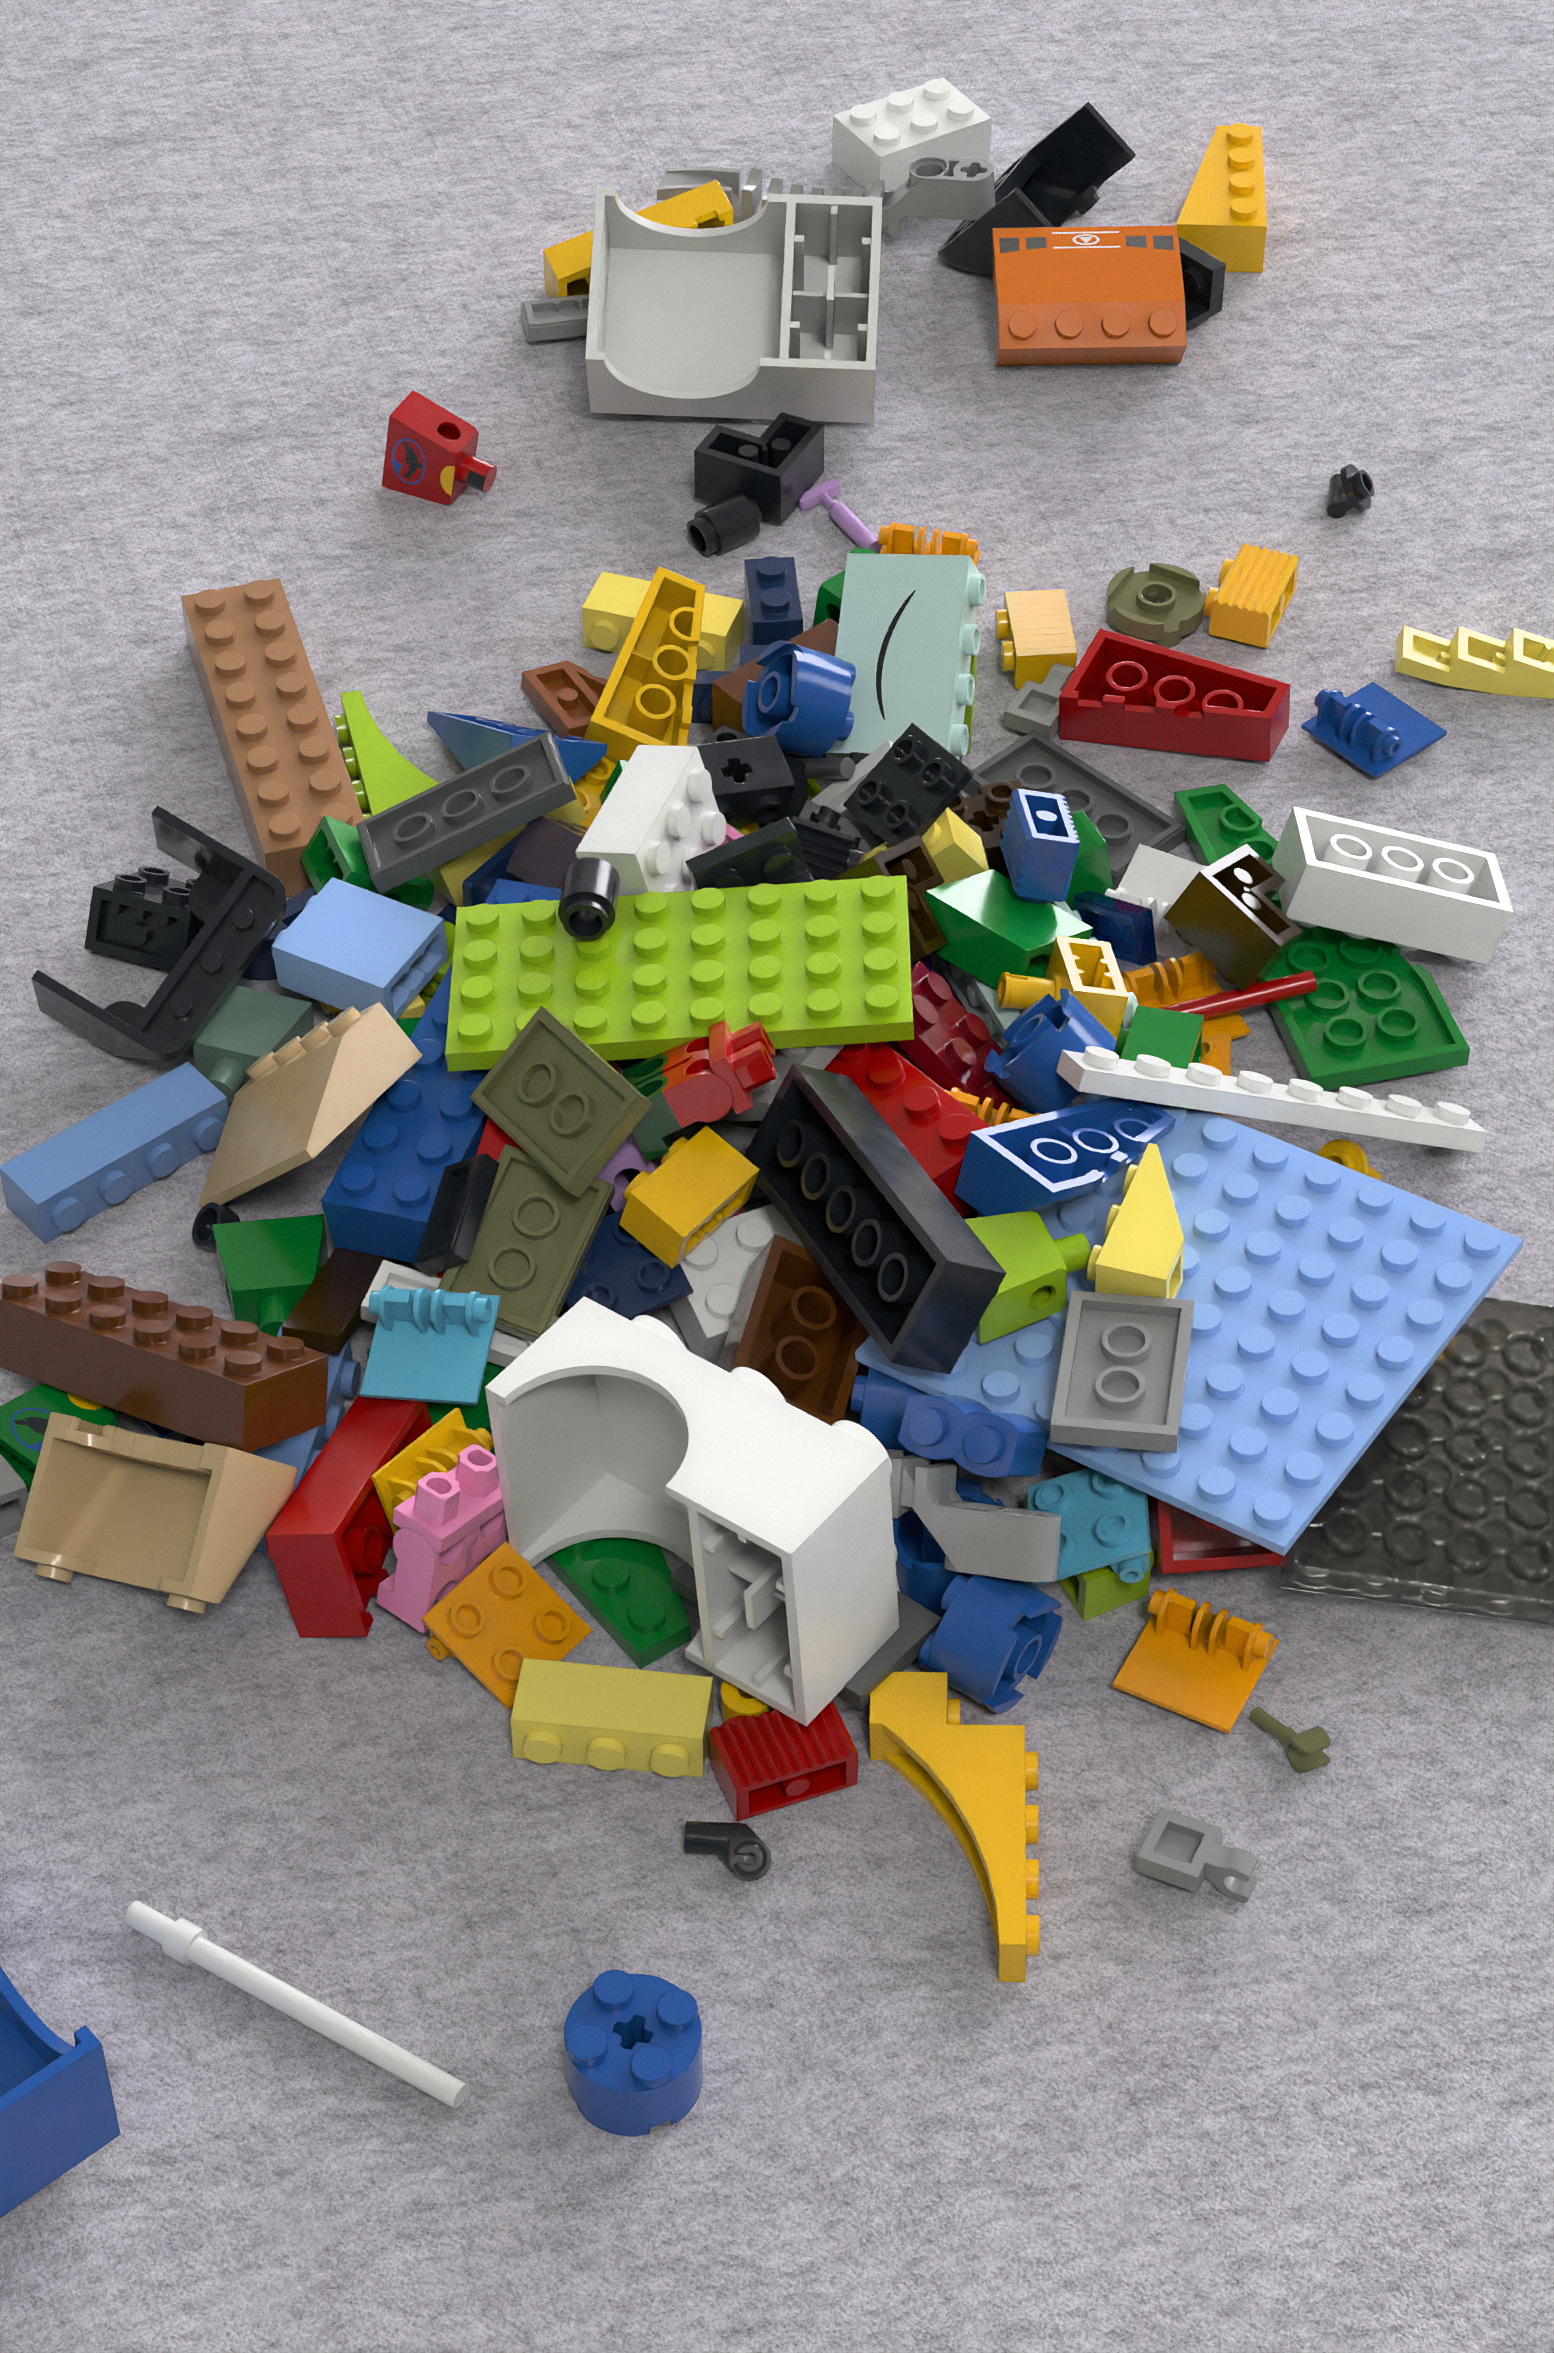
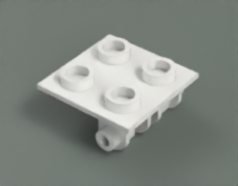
(1156, 882)

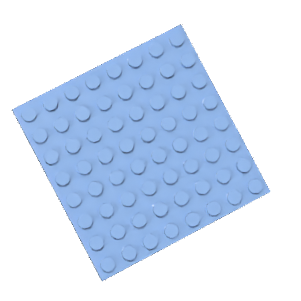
(1307, 1327)

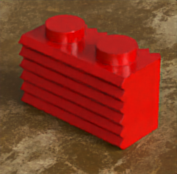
(780, 1762)

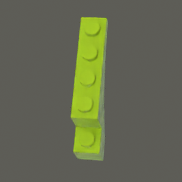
(380, 770)

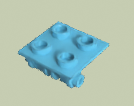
(429, 1345)
(1100, 1523)

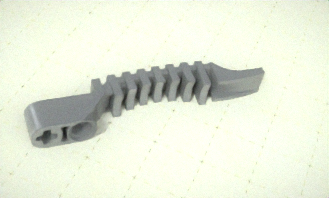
(934, 190)
(973, 1534)

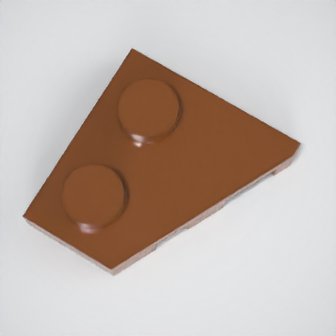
(564, 695)

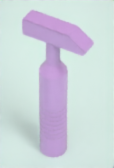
(840, 514)

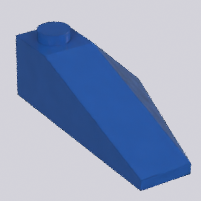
(479, 739)
(1056, 1154)

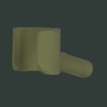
(1302, 1749)

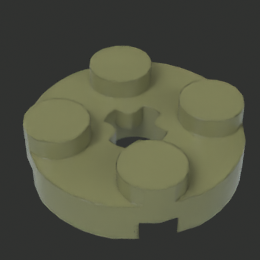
(1134, 610)

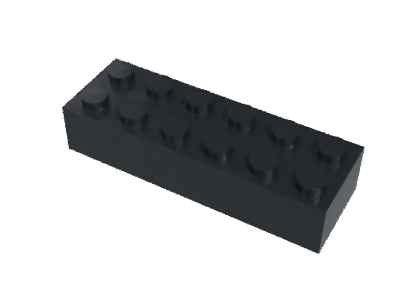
(873, 1220)

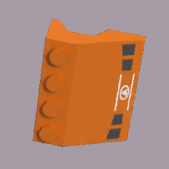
(1088, 295)

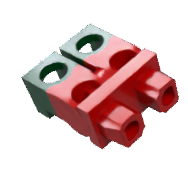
(700, 1081)

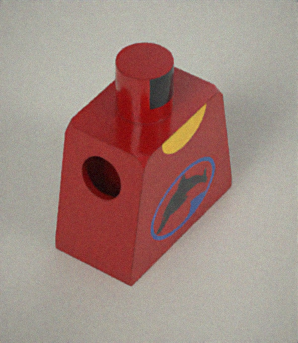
(432, 453)

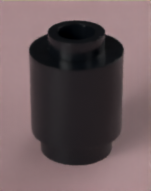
(725, 524)
(588, 898)

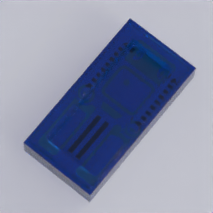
(1121, 923)

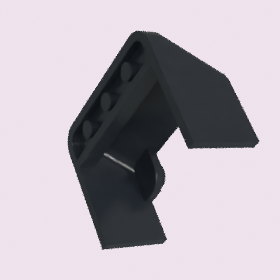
(1043, 187)
(239, 912)

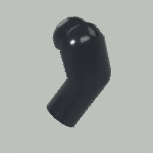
(733, 1843)

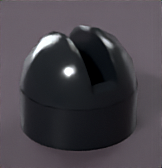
(203, 1224)

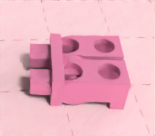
(444, 1534)

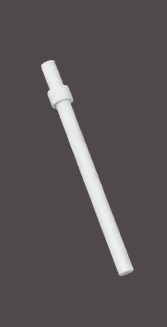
(190, 1945)

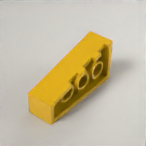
(1228, 200)
(569, 262)
(655, 672)

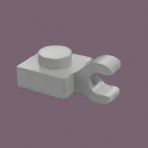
(1038, 704)
(1189, 1851)

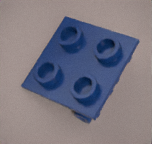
(1371, 728)

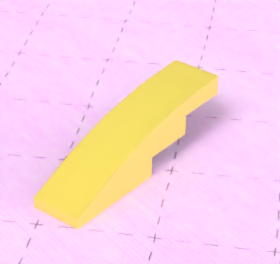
(1480, 662)

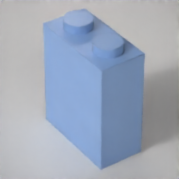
(359, 949)

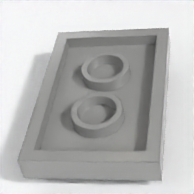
(1122, 1371)

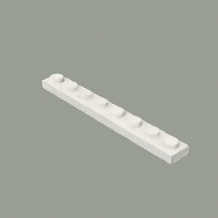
(1259, 1098)

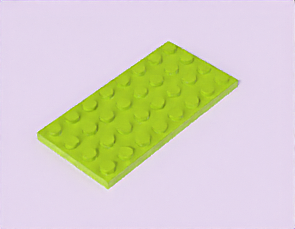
(800, 957)

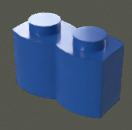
(973, 1436)

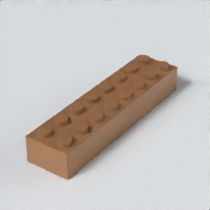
(268, 722)

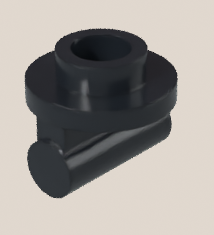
(1349, 490)

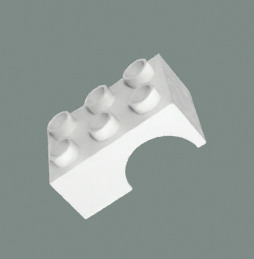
(737, 313)
(774, 1510)

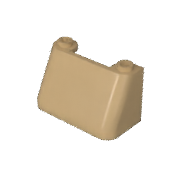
(148, 1510)

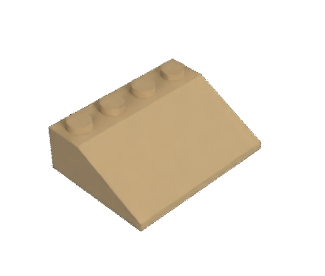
(306, 1098)

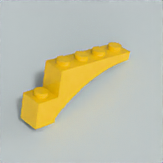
(977, 1788)

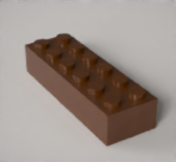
(160, 1358)

